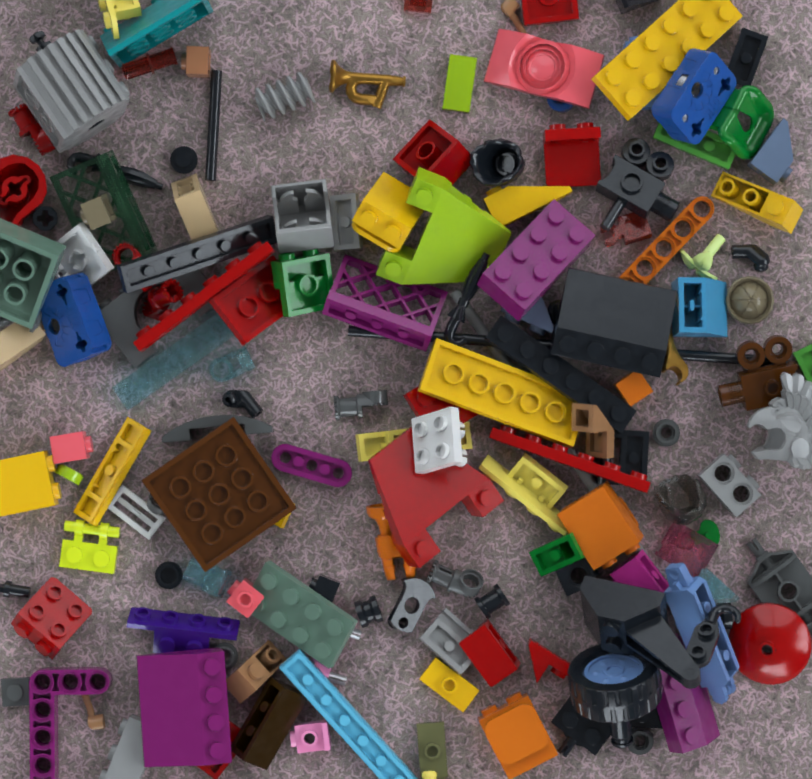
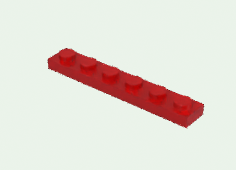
(193, 302)
(559, 454)

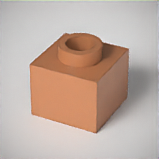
(196, 61)

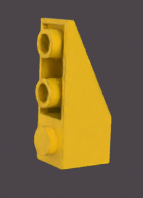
(758, 202)

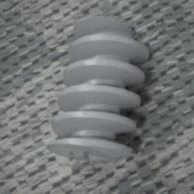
(283, 95)

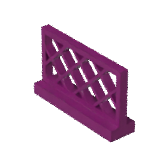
(379, 318)

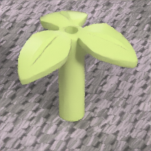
(703, 261)

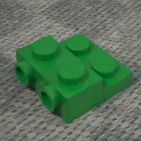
(302, 281)

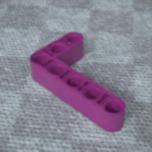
(50, 722)

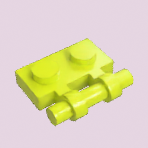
(88, 555)

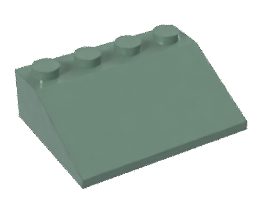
(26, 272)

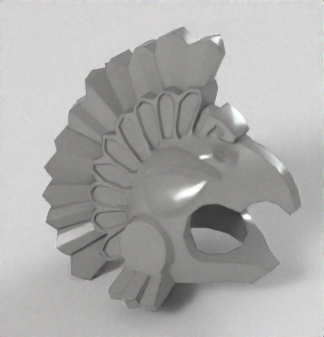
(787, 423)

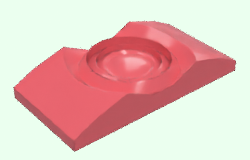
(544, 68)

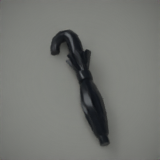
(132, 175)
(469, 290)

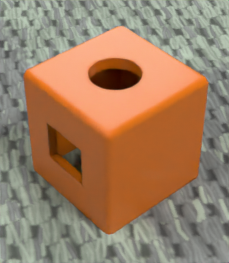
(633, 388)

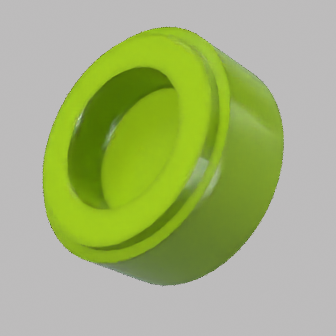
(69, 474)

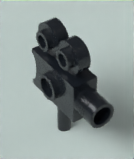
(635, 188)

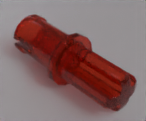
(149, 63)

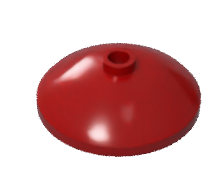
(778, 628)

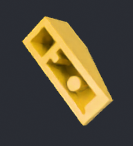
(519, 201)

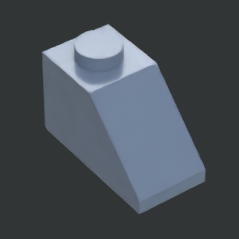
(774, 155)

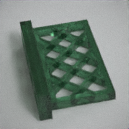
(122, 199)

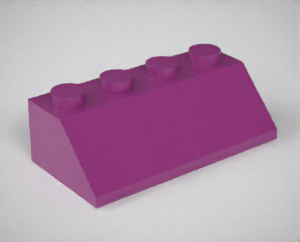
(686, 715)

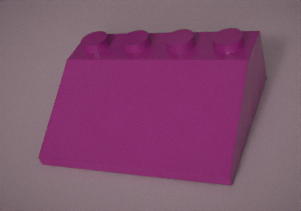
(184, 708)

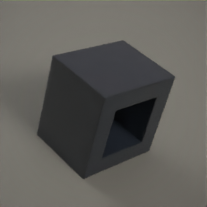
(325, 586)

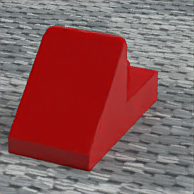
(542, 657)

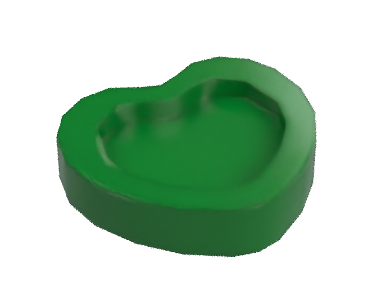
(709, 530)

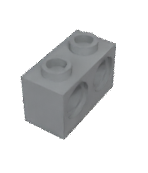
(724, 489)

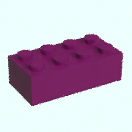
(536, 260)

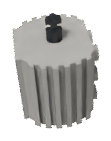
(70, 89)

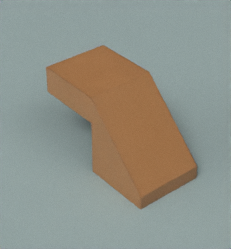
(598, 430)

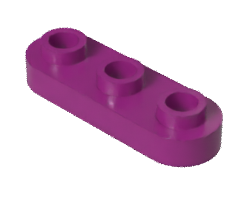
(298, 465)

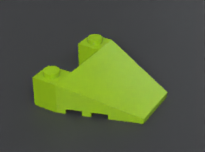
(451, 239)

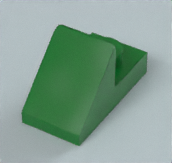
(556, 554)

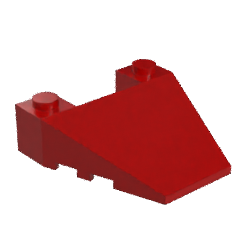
(418, 500)

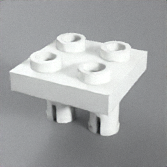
(438, 440)

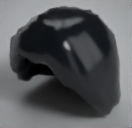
(497, 162)

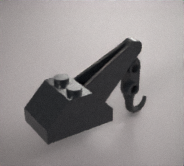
(636, 621)

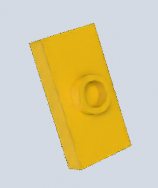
(449, 684)

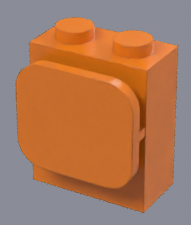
(602, 526)
(517, 735)

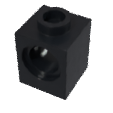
(564, 575)

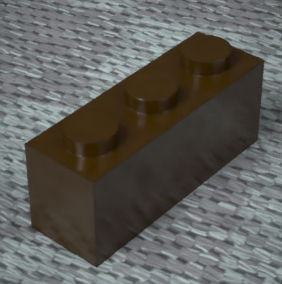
(268, 723)

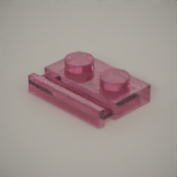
(687, 547)

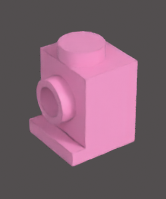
(318, 728)

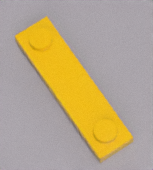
(112, 471)

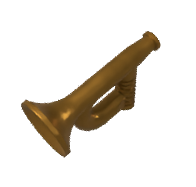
(353, 79)

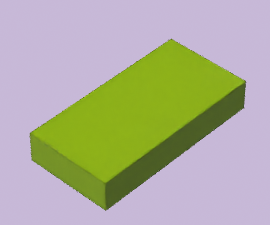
(459, 83)

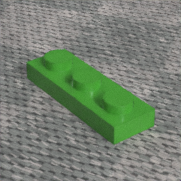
(709, 149)

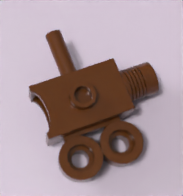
(758, 383)

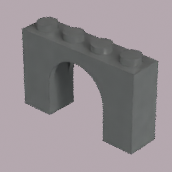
(122, 319)

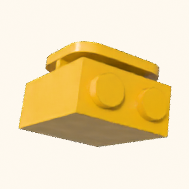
(385, 214)
(28, 483)

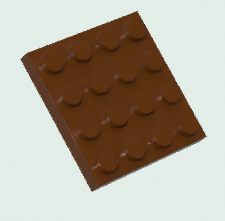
(219, 494)

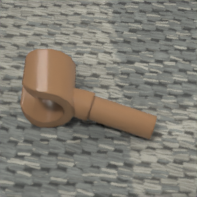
(508, 7)
(95, 722)

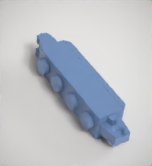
(690, 604)

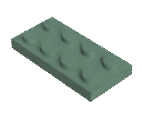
(302, 615)

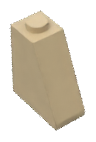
(194, 207)
(16, 341)

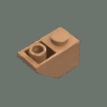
(255, 671)

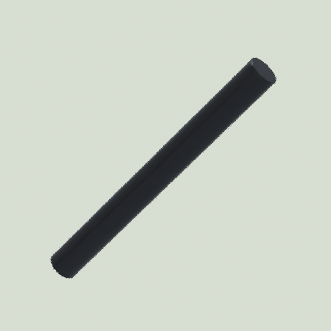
(213, 125)

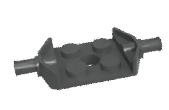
(775, 570)

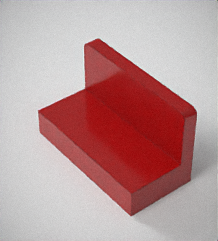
(490, 653)

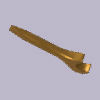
(674, 361)

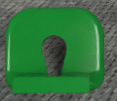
(761, 113)

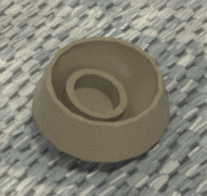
(749, 300)

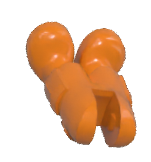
(384, 544)

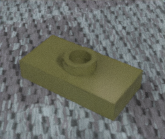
(432, 748)

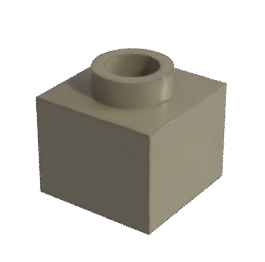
(97, 212)

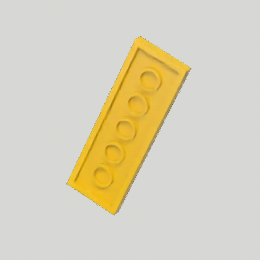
(657, 52)
(497, 392)

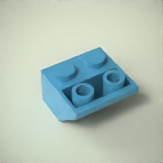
(699, 307)

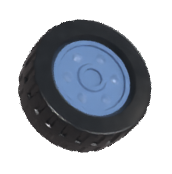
(614, 690)

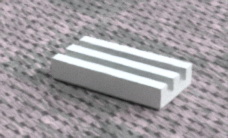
(154, 526)

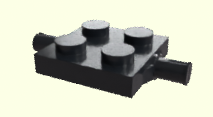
(580, 730)

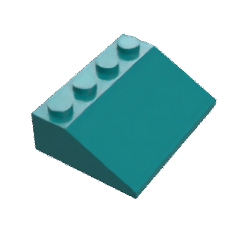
(155, 26)

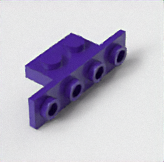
(180, 630)

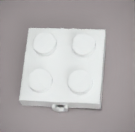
(83, 255)

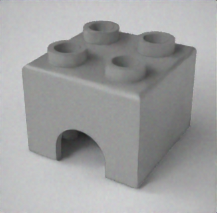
(302, 216)

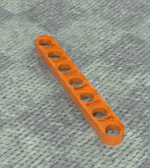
(670, 236)

